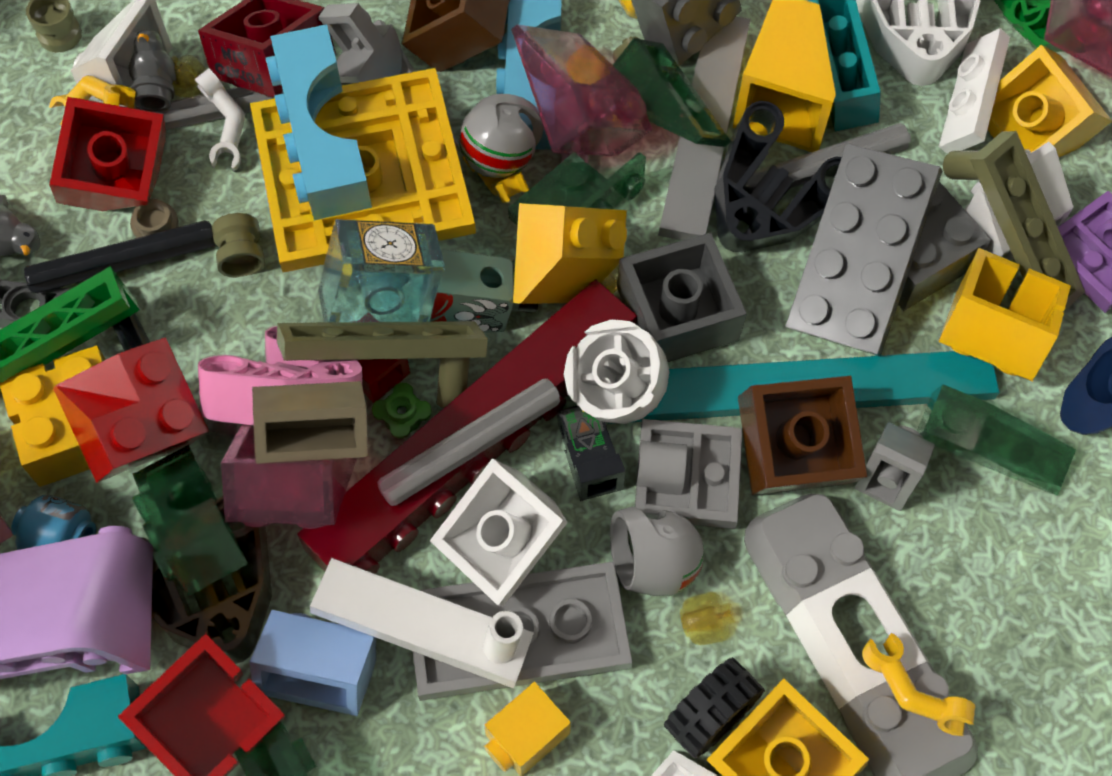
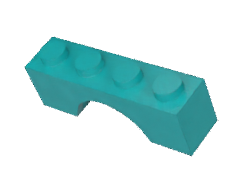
(81, 734)

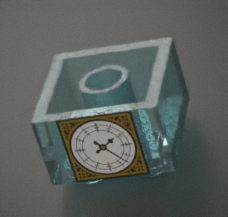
(380, 272)

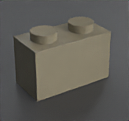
(309, 422)

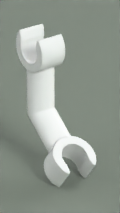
(215, 92)

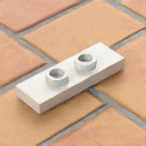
(974, 92)

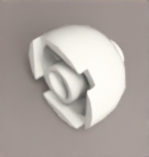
(616, 372)

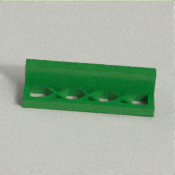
(65, 323)

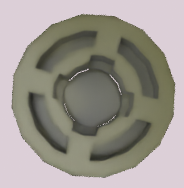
(54, 24)
(237, 243)

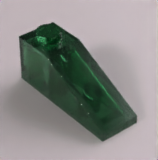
(668, 93)
(995, 439)

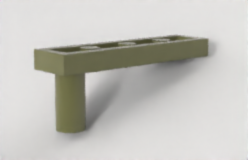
(1018, 207)
(448, 340)

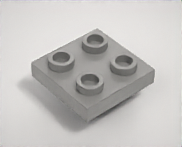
(689, 472)

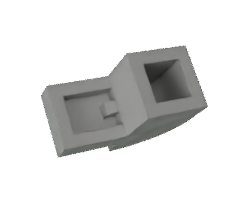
(366, 48)

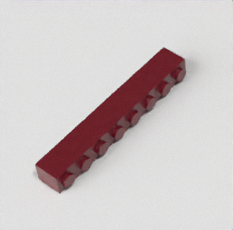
(371, 527)

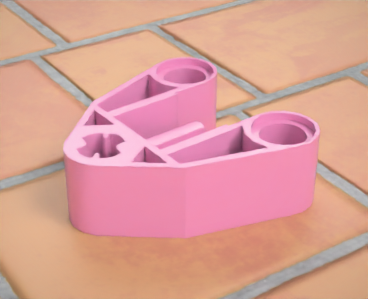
(229, 379)

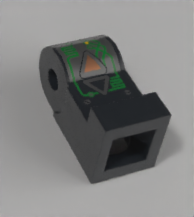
(590, 454)

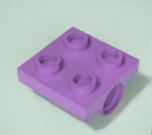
(1090, 248)

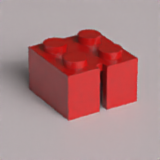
(199, 714)

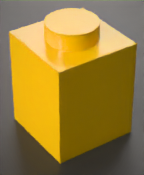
(525, 730)

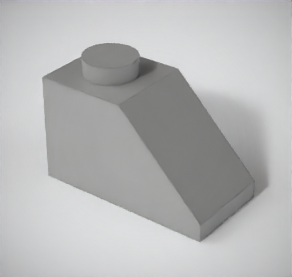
(896, 465)

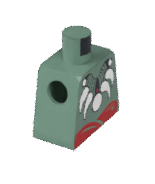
(476, 290)

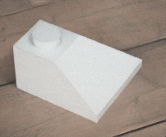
(112, 48)
(499, 530)

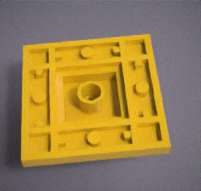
(404, 155)

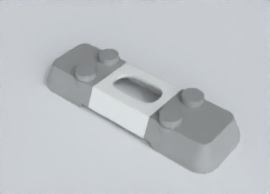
(809, 565)

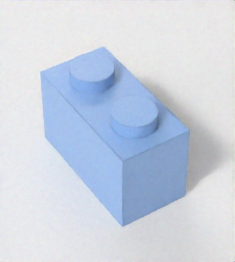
(313, 662)

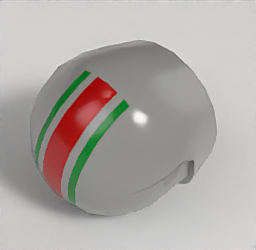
(497, 138)
(664, 549)

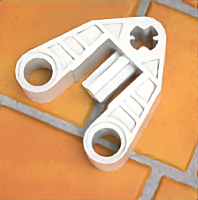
(921, 49)

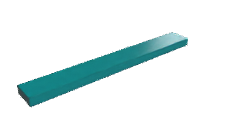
(875, 380)

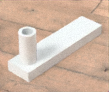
(423, 622)

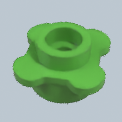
(401, 424)

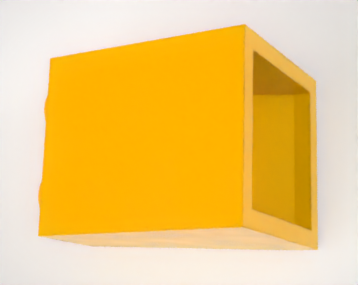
(792, 72)

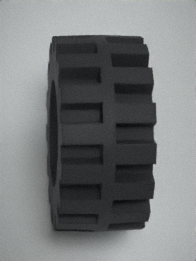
(713, 707)

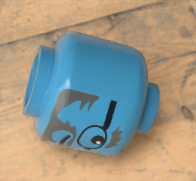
(50, 521)

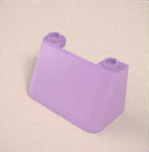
(77, 604)

